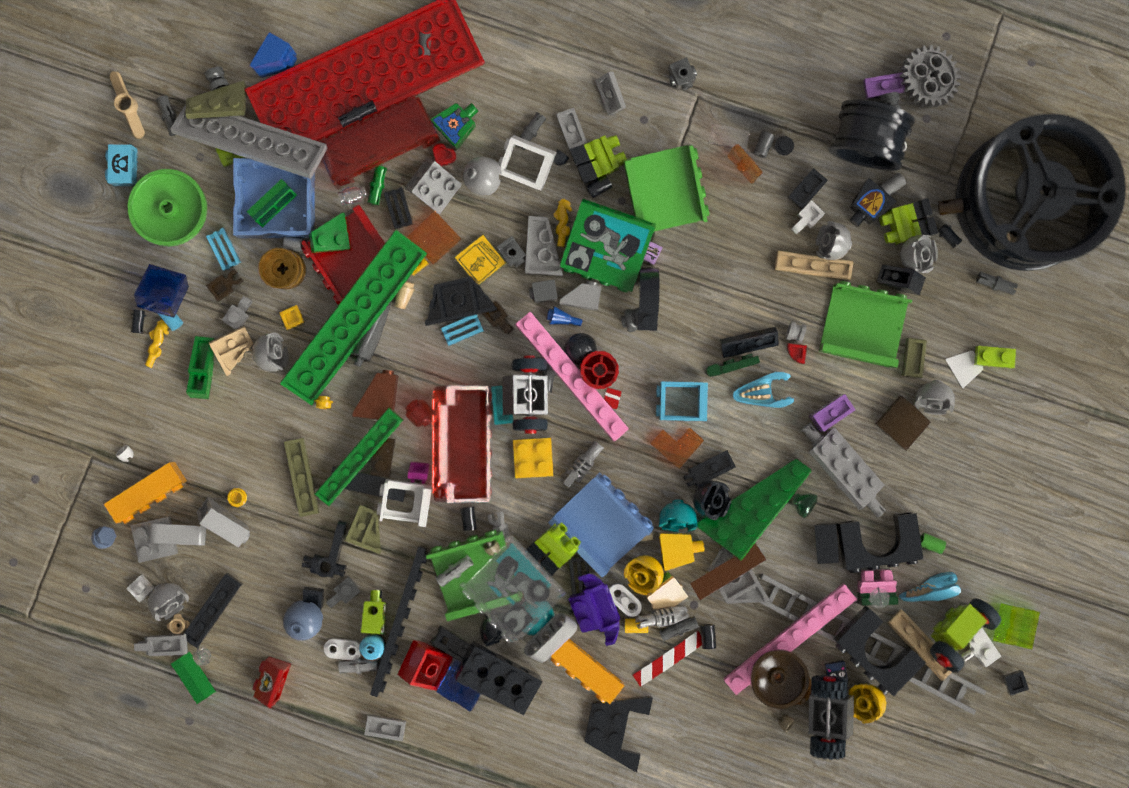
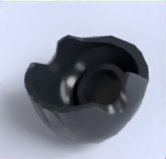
(579, 346)

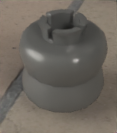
(630, 319)

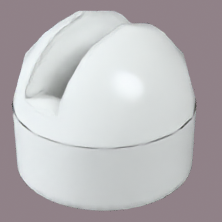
(124, 453)

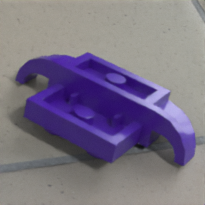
(596, 608)

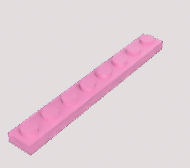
(571, 376)
(794, 634)

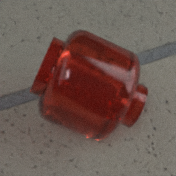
(419, 413)

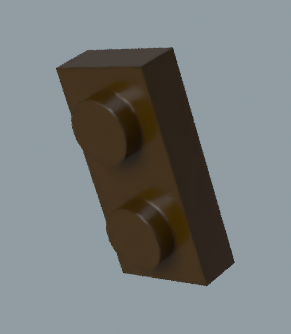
(383, 459)

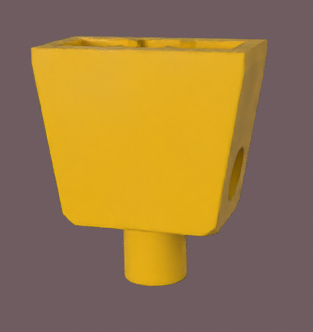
(678, 549)

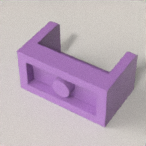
(832, 412)

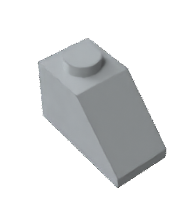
(584, 296)

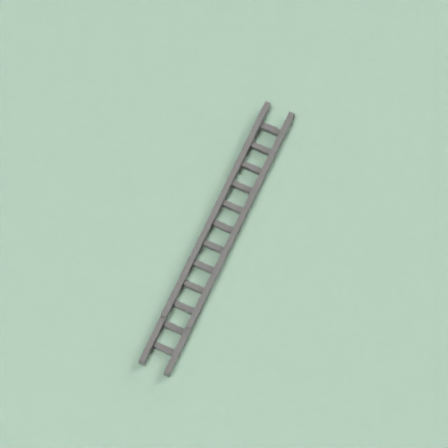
(879, 639)

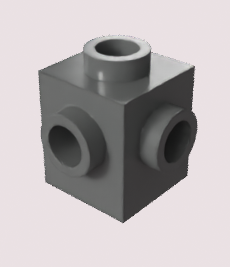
(682, 74)

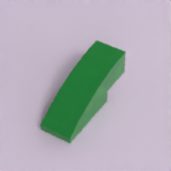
(200, 368)

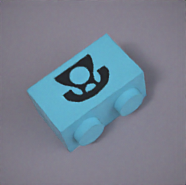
(121, 165)

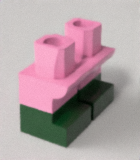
(868, 584)

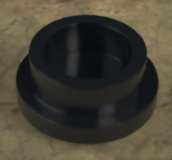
(784, 145)

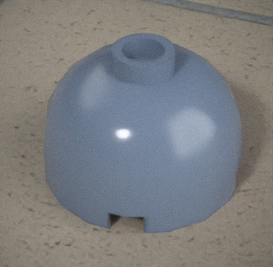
(302, 620)

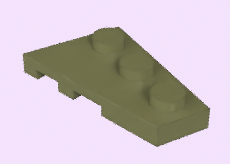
(218, 102)

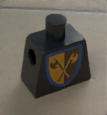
(870, 203)

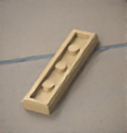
(813, 265)
(917, 641)

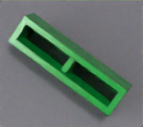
(271, 203)
(193, 677)

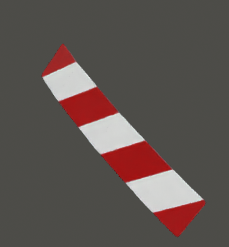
(668, 659)

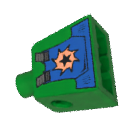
(456, 123)

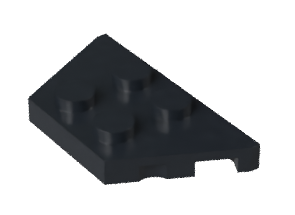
(458, 300)

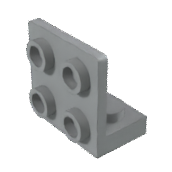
(433, 185)

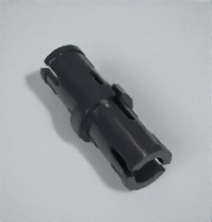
(357, 113)

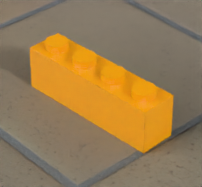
(145, 492)
(588, 670)

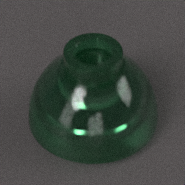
(805, 503)

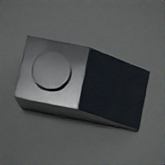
(901, 279)

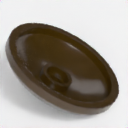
(787, 689)

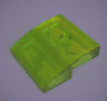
(1017, 626)

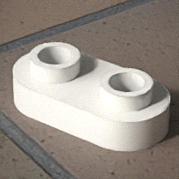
(624, 599)
(342, 649)

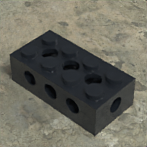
(498, 690)

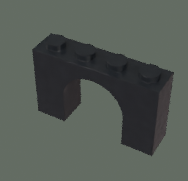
(905, 549)
(890, 676)

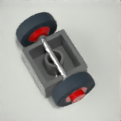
(526, 395)

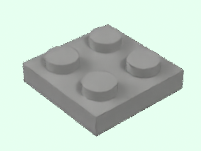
(150, 551)

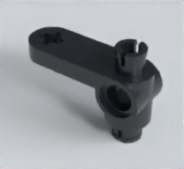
(315, 562)

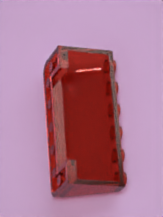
(378, 140)
(462, 444)

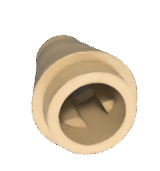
(404, 295)

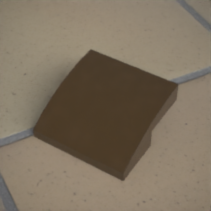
(903, 422)

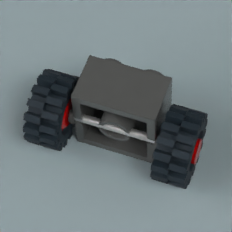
(830, 717)

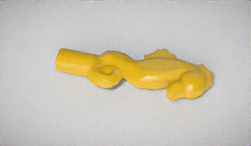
(561, 215)
(157, 336)

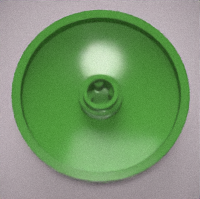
(167, 207)

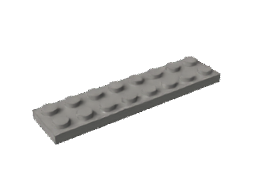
(254, 141)

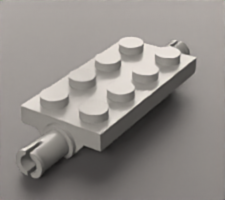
(846, 468)

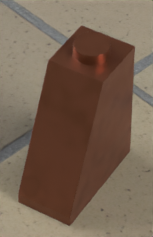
(378, 396)

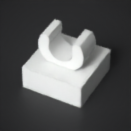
(140, 588)

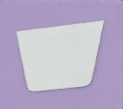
(964, 368)

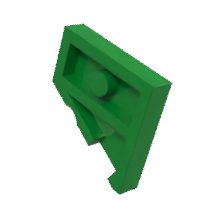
(330, 236)

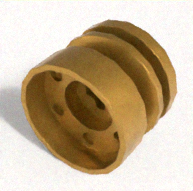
(272, 264)

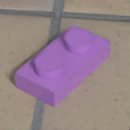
(881, 85)

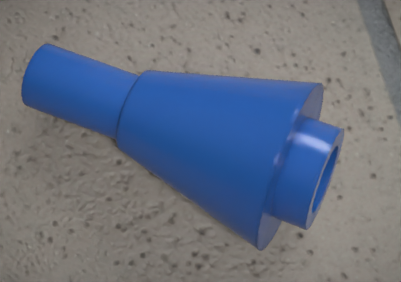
(558, 316)

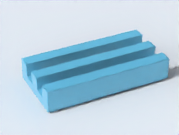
(216, 234)
(462, 321)

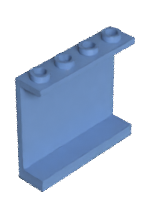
(602, 523)

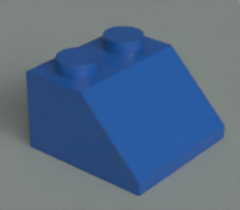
(273, 57)

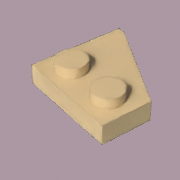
(231, 348)

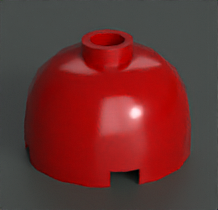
(599, 370)

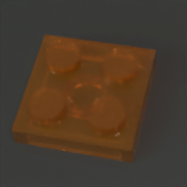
(434, 237)

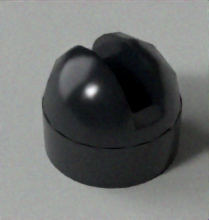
(560, 158)

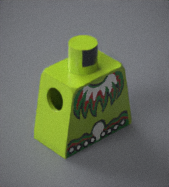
(374, 623)

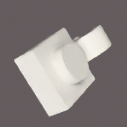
(809, 216)

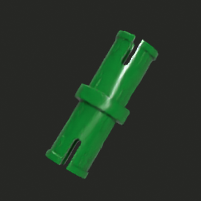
(377, 185)

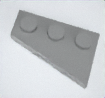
(541, 249)

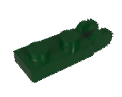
(731, 365)

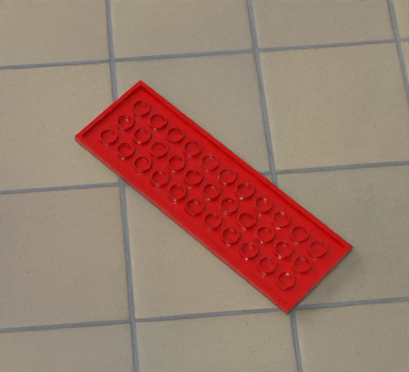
(374, 67)

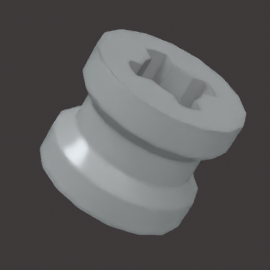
(796, 332)

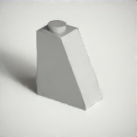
(222, 522)

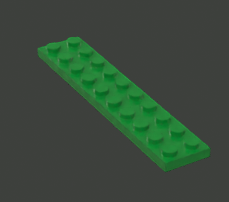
(353, 317)

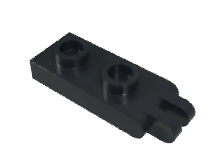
(710, 469)

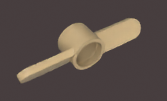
(130, 113)

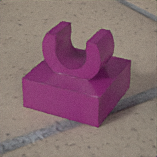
(418, 471)

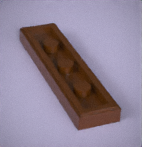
(727, 572)

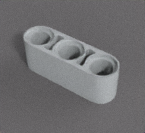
(176, 534)
(550, 638)

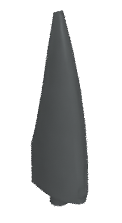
(370, 341)

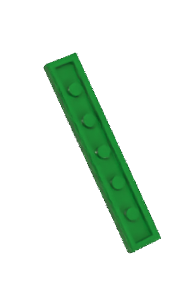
(359, 456)

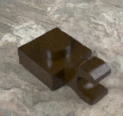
(498, 318)

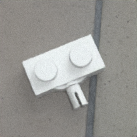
(981, 648)

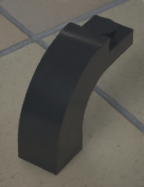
(648, 298)

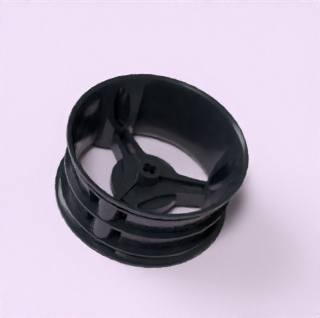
(1059, 189)

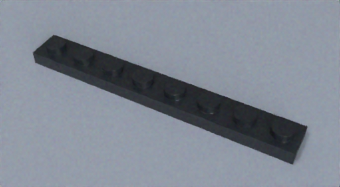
(397, 628)

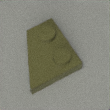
(365, 529)

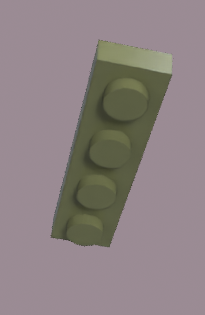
(301, 477)

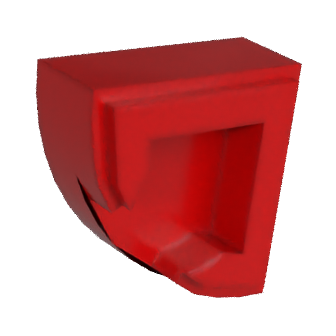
(797, 352)

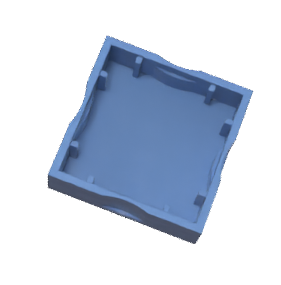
(252, 182)

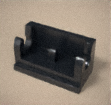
(826, 543)

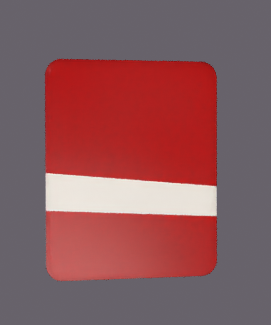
(612, 397)

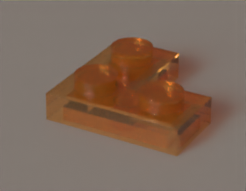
(677, 451)

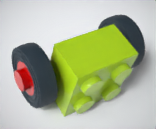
(958, 629)

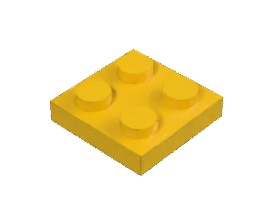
(533, 458)

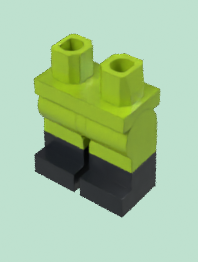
(597, 158)
(902, 223)
(558, 544)

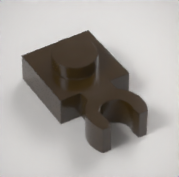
(222, 287)

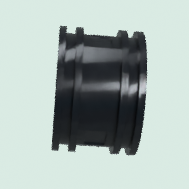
(872, 134)

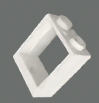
(545, 168)

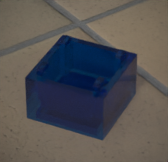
(161, 290)

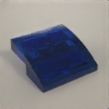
(456, 691)

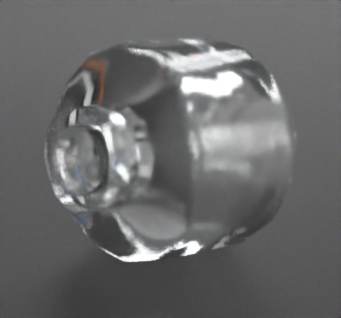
(351, 195)

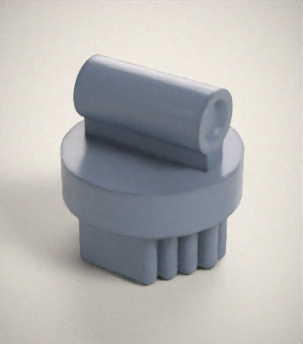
(103, 537)

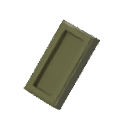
(914, 358)

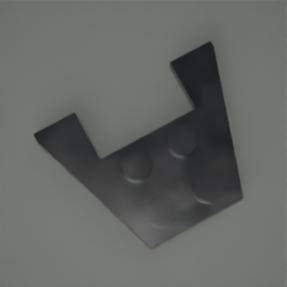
(608, 726)

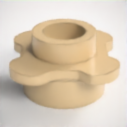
(172, 626)

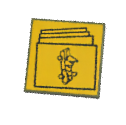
(480, 259)

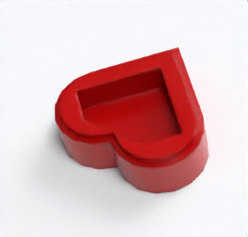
(443, 155)

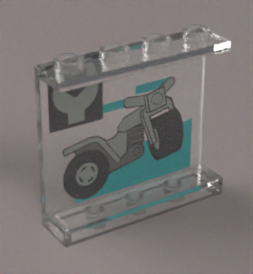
(513, 590)

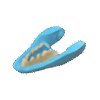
(760, 392)
(934, 589)

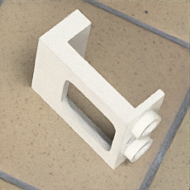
(420, 506)

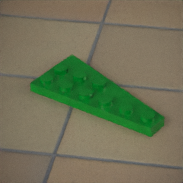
(755, 510)

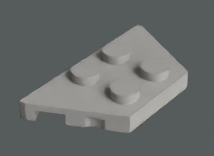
(742, 589)

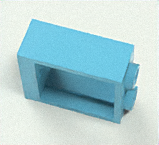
(702, 401)

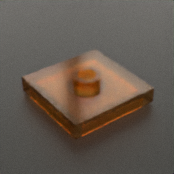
(744, 163)

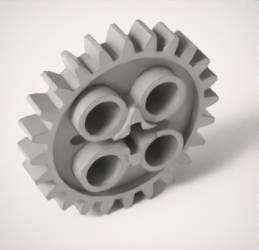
(930, 76)

